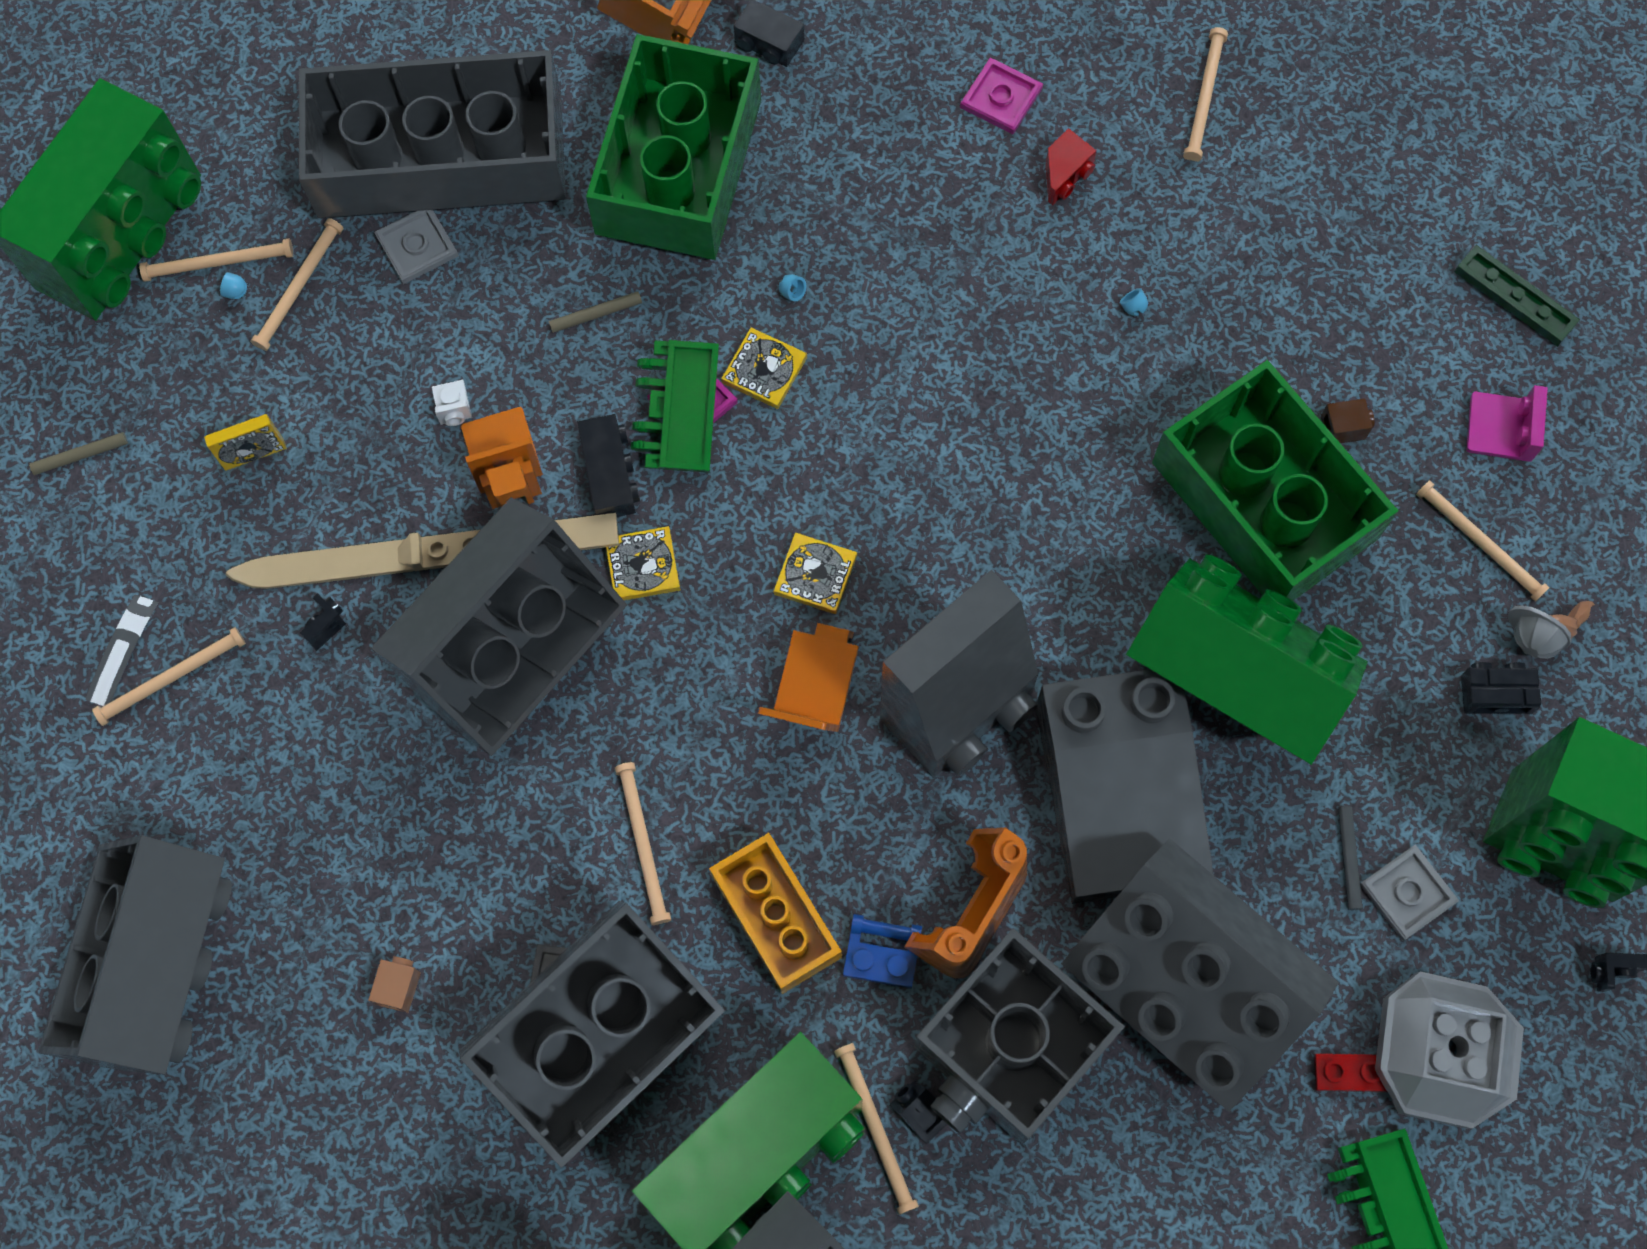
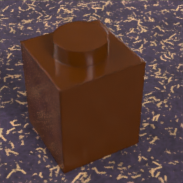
(1348, 420)

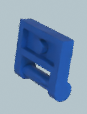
(878, 962)

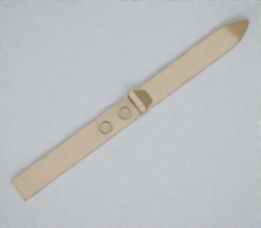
(396, 556)

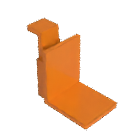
(655, 20)
(503, 457)
(816, 678)

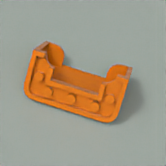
(958, 948)

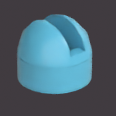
(233, 286)
(799, 287)
(1134, 301)

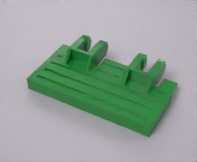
(684, 406)
(1397, 1192)

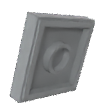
(416, 244)
(1409, 892)

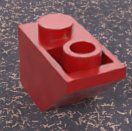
(1066, 163)

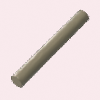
(595, 312)
(78, 453)

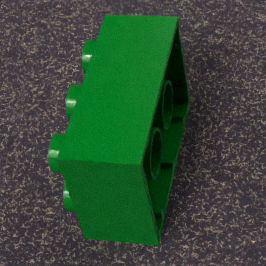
(675, 146)
(98, 200)
(1272, 484)
(1251, 656)
(1577, 814)
(754, 1149)

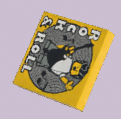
(764, 368)
(245, 442)
(643, 564)
(815, 573)

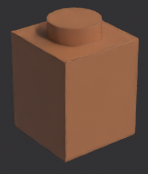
(395, 984)

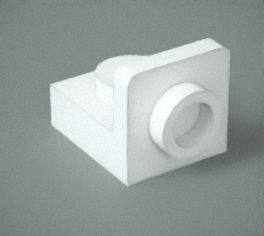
(451, 403)

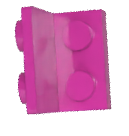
(1507, 424)

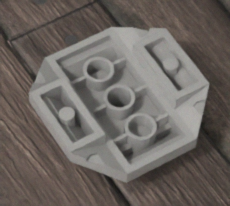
(1416, 1056)

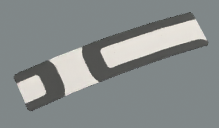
(120, 650)

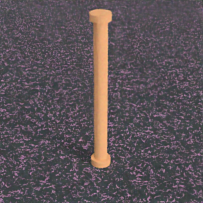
(1217, 37)
(214, 260)
(297, 284)
(1482, 541)
(186, 666)
(643, 846)
(876, 1129)

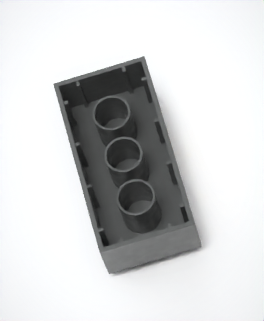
(431, 134)

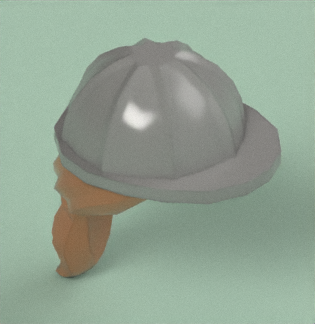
(1546, 634)

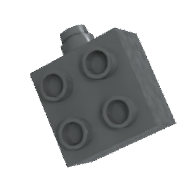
(1013, 1040)

